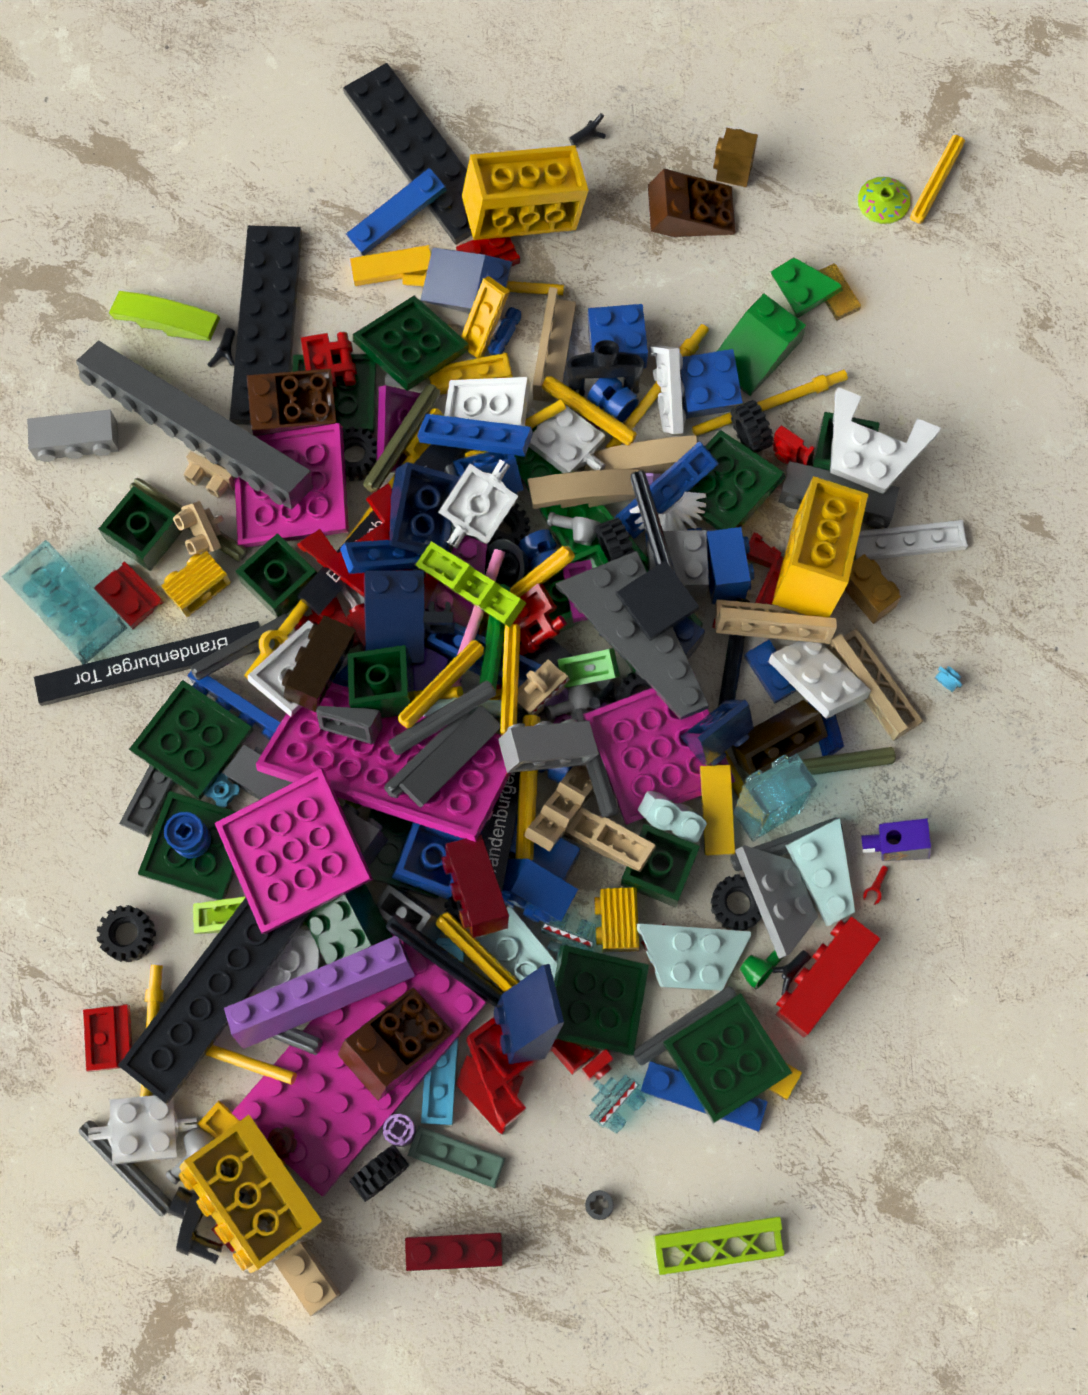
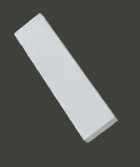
(911, 540)

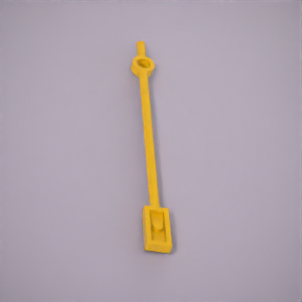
(413, 452)

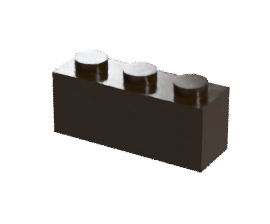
(318, 663)
(779, 736)

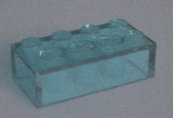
(64, 602)
(774, 796)

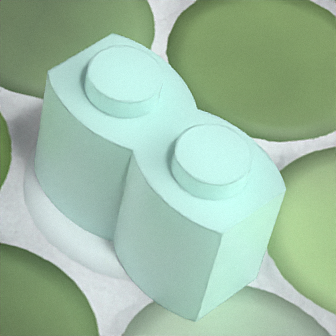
(672, 816)

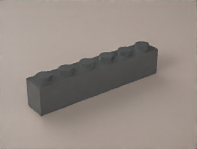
(258, 784)

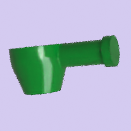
(759, 970)

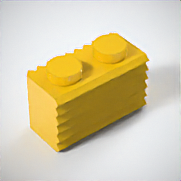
(195, 583)
(618, 920)

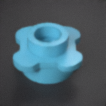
(948, 678)
(230, 791)

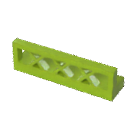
(716, 1233)

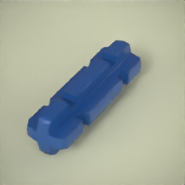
(505, 331)

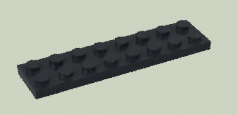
(412, 142)
(265, 309)
(195, 1010)

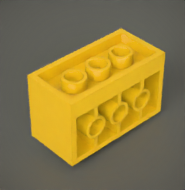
(524, 192)
(820, 548)
(270, 1188)

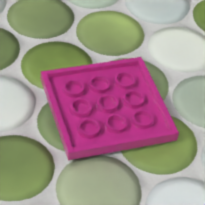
(322, 508)
(645, 751)
(293, 851)

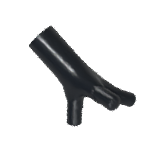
(588, 131)
(224, 348)
(602, 696)
(792, 968)

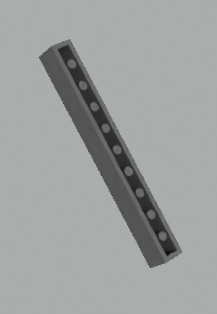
(195, 425)

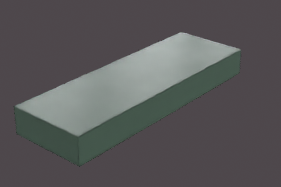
(456, 1156)

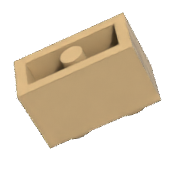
(307, 1278)

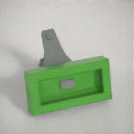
(591, 667)

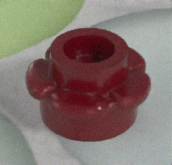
(288, 1136)

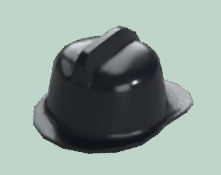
(514, 564)

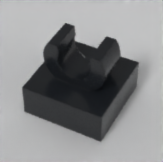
(439, 622)

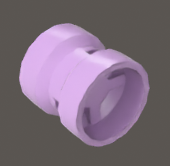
(402, 1133)

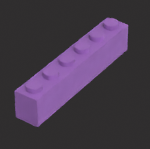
(319, 992)

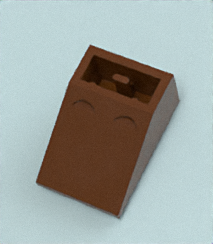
(690, 206)
(290, 401)
(394, 1043)

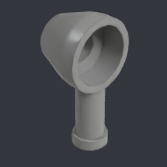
(583, 528)
(577, 698)
(193, 1141)

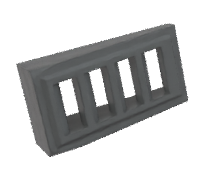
(354, 723)

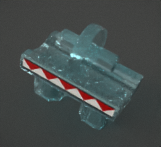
(582, 938)
(611, 1098)

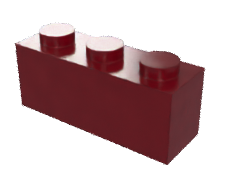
(475, 887)
(454, 1251)

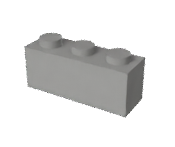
(73, 435)
(547, 745)

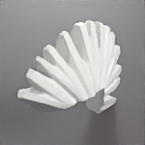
(681, 511)

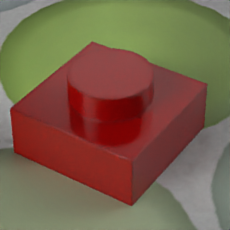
(598, 1066)

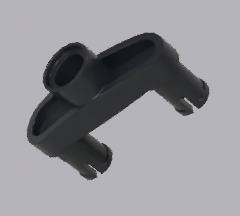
(605, 363)
(188, 1241)

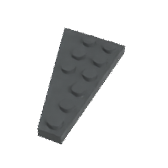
(656, 661)

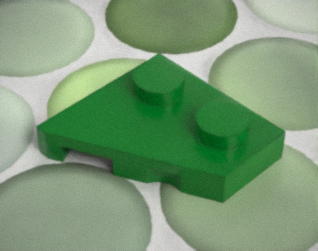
(804, 286)

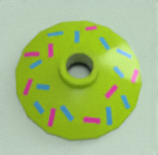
(881, 208)

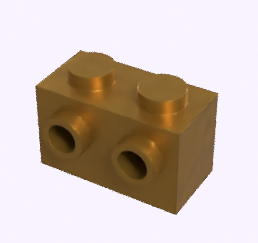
(735, 156)
(871, 589)

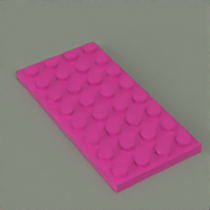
(363, 769)
(328, 1103)

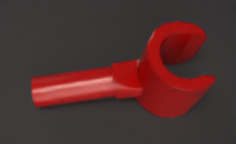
(877, 885)

